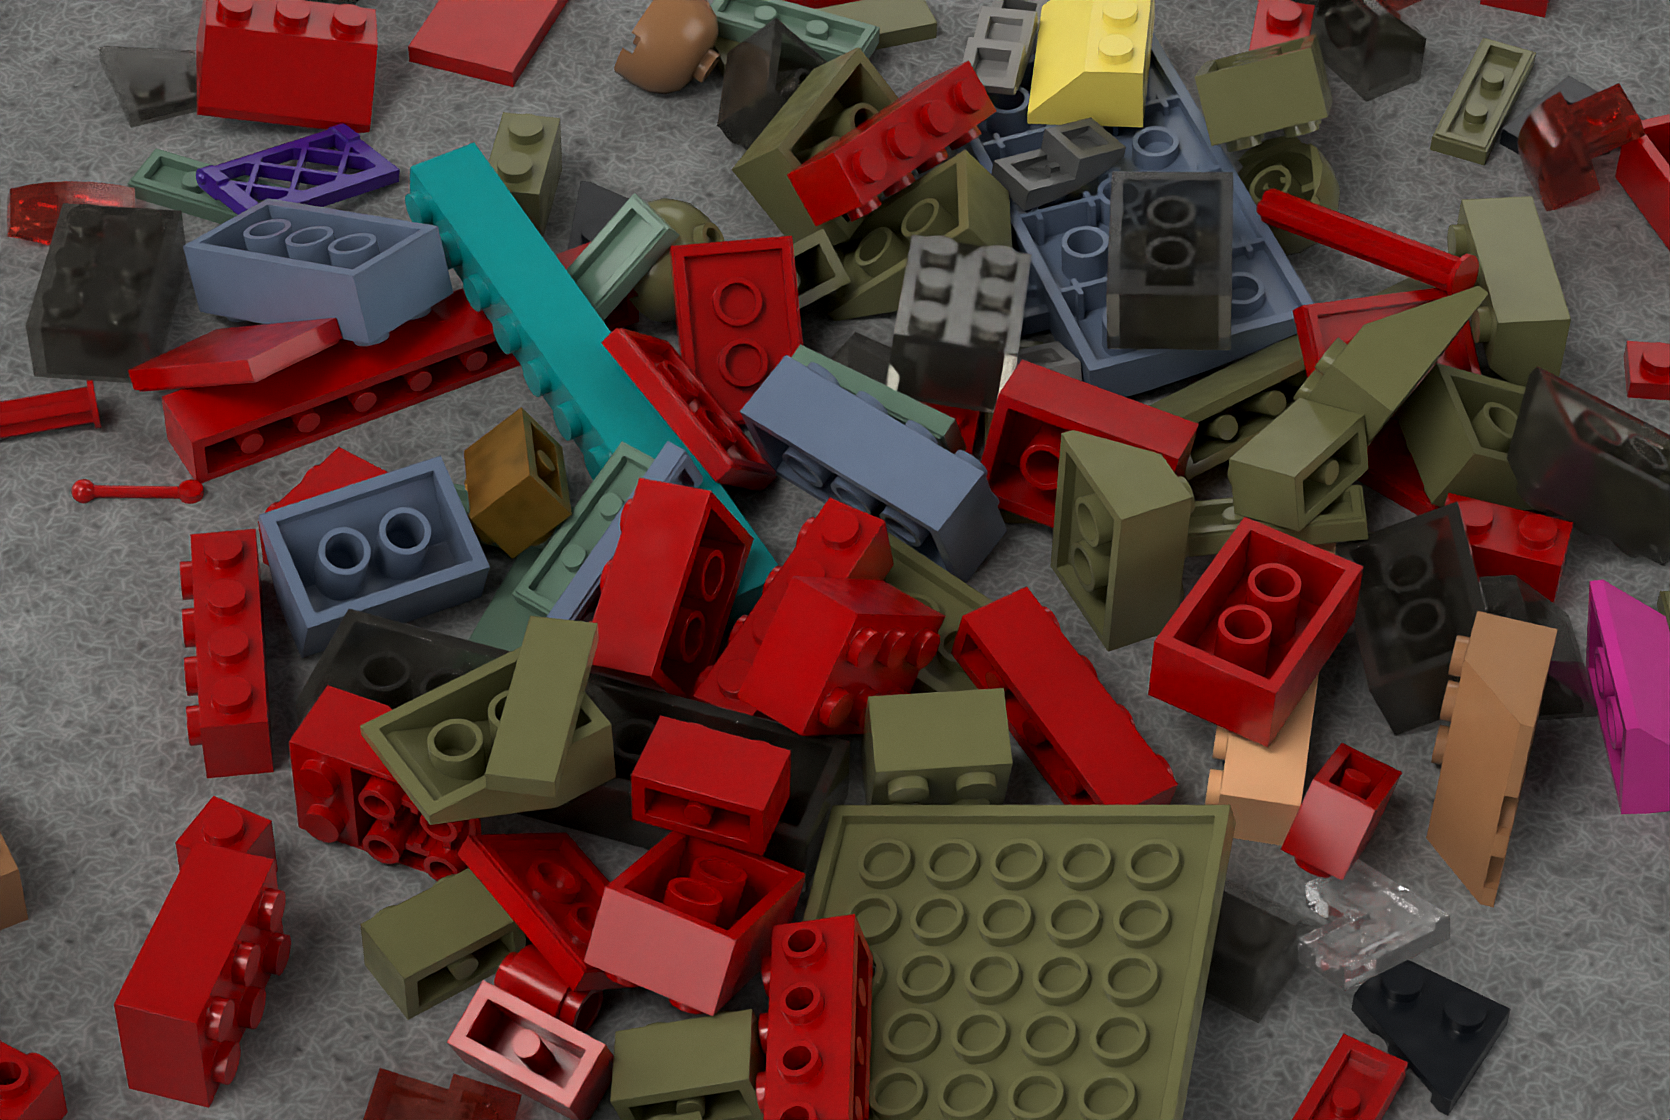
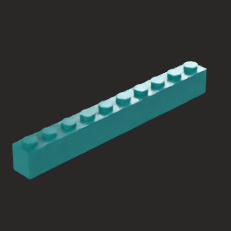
(550, 327)

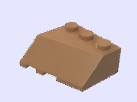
(1487, 745)

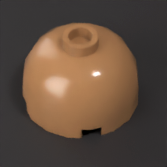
(671, 46)

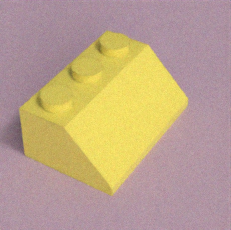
(1092, 62)

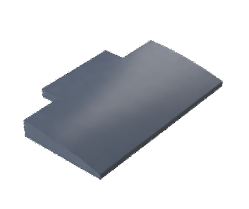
(1072, 240)

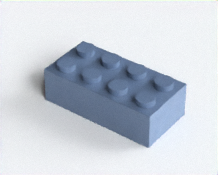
(319, 263)
(866, 459)

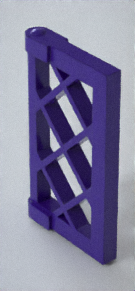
(313, 148)

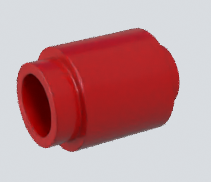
(536, 982)

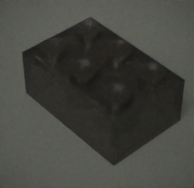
(1170, 261)
(106, 291)
(958, 322)

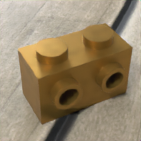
(516, 484)

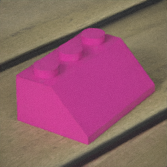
(1632, 693)

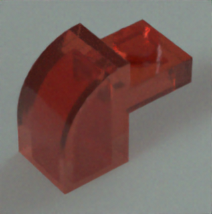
(1564, 138)

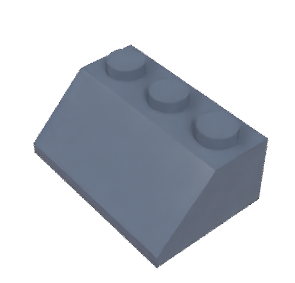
(373, 547)

